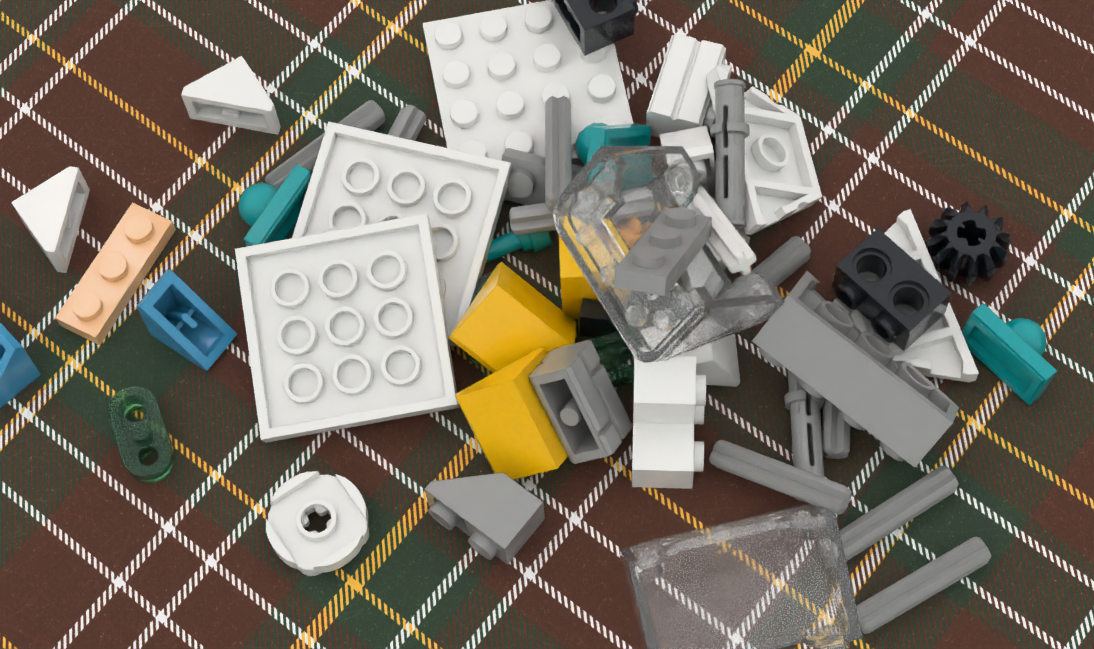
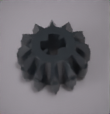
(968, 243)

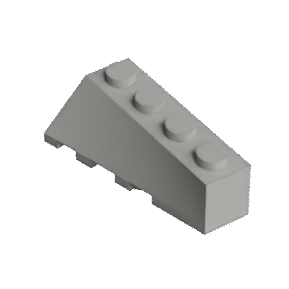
(855, 373)

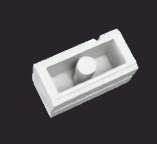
(681, 91)

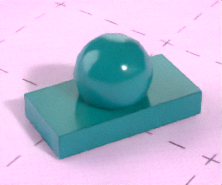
(601, 134)
(273, 211)
(1010, 351)

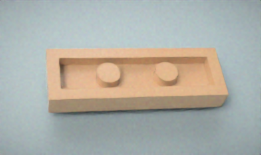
(115, 273)

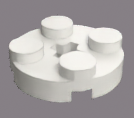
(314, 551)

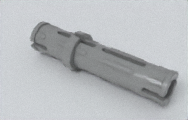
(730, 137)
(805, 427)

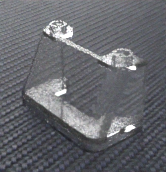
(605, 217)
(745, 584)

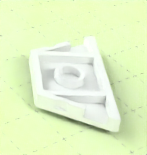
(777, 160)
(942, 348)

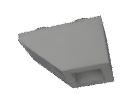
(488, 509)

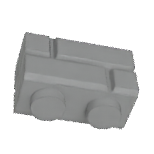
(581, 402)

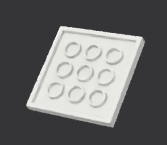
(501, 69)
(383, 177)
(346, 328)

